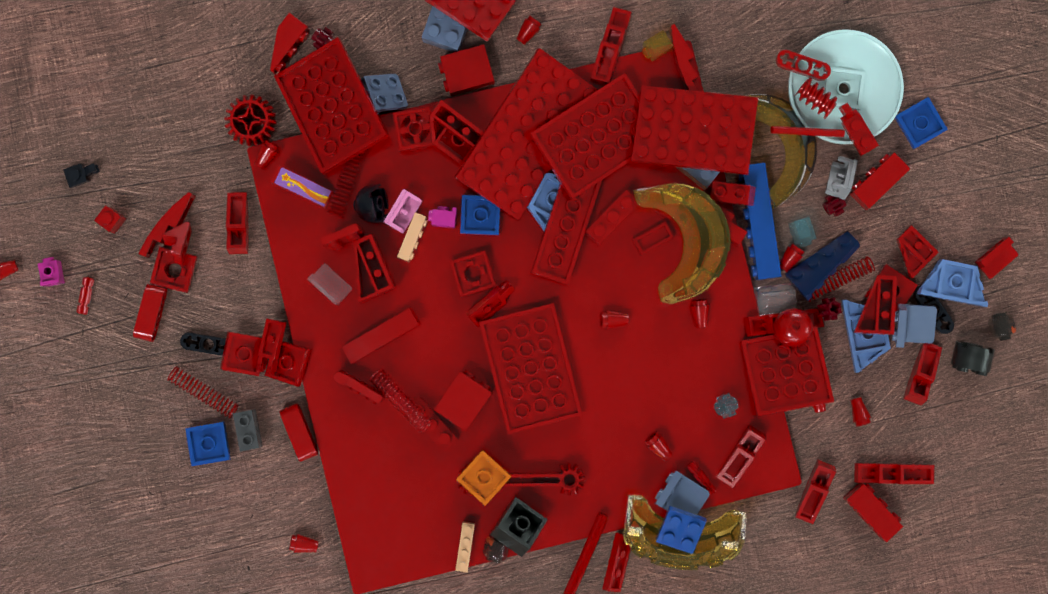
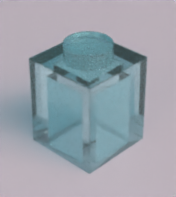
(802, 232)

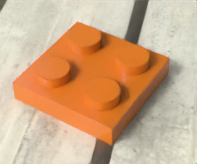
(483, 477)

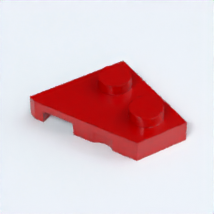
(915, 250)

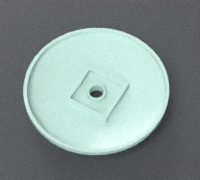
(866, 69)

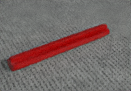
(586, 554)

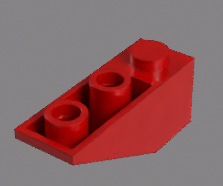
(288, 37)

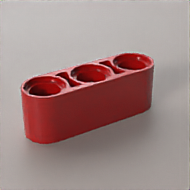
(150, 312)
(298, 432)

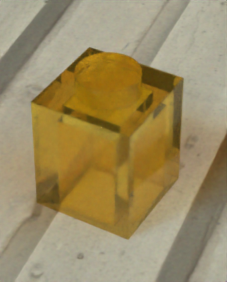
(657, 46)

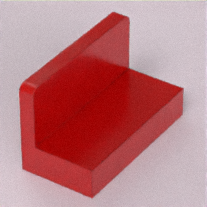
(997, 257)

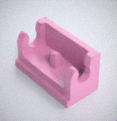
(403, 211)

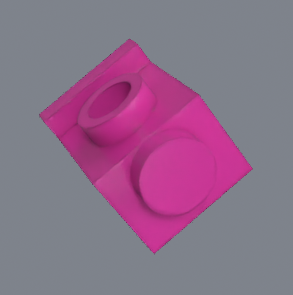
(443, 217)
(55, 277)

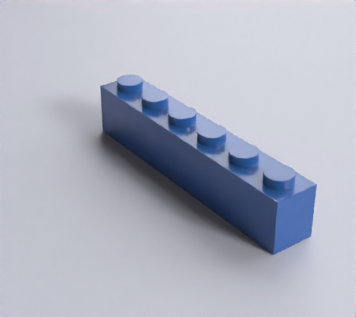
(761, 225)

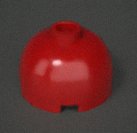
(792, 327)

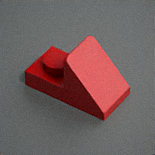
(179, 240)

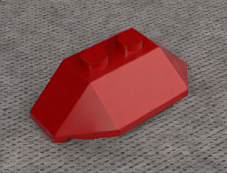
(452, 132)

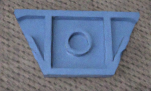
(543, 199)
(955, 283)
(863, 347)

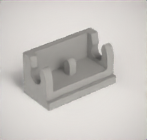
(841, 177)

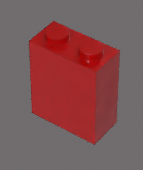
(466, 70)
(463, 400)

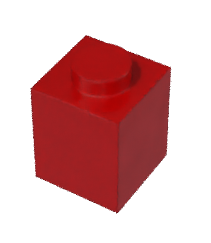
(110, 219)

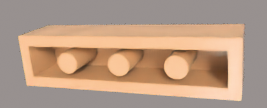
(413, 234)
(465, 546)

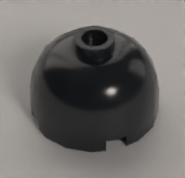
(371, 203)

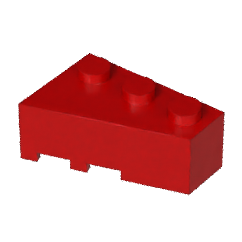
(371, 269)
(879, 308)

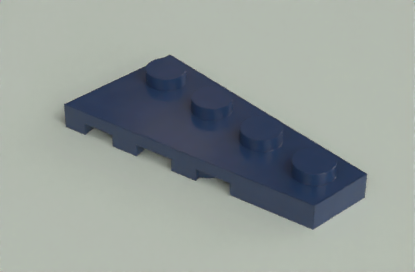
(816, 269)

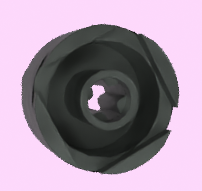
(972, 357)

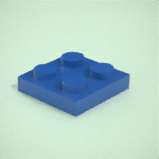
(920, 123)
(479, 216)
(208, 444)
(681, 530)

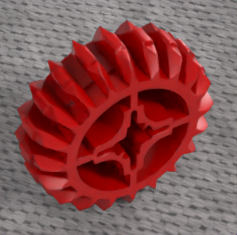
(233, 119)

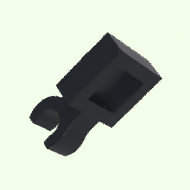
(78, 174)

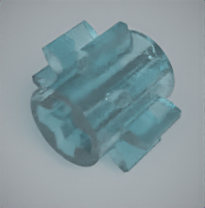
(726, 406)

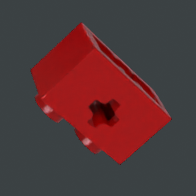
(733, 193)

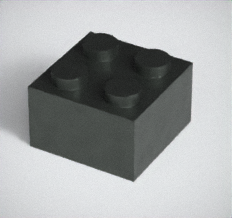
(518, 527)

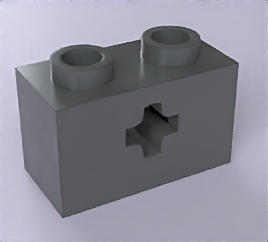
(247, 430)

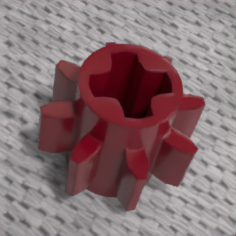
(322, 37)
(834, 205)
(829, 309)

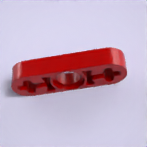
(815, 74)

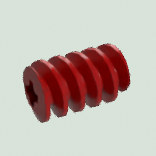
(817, 97)

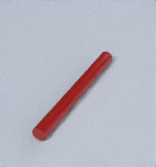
(807, 131)

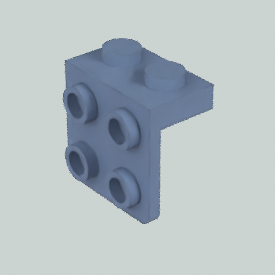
(385, 92)
(914, 324)
(682, 494)

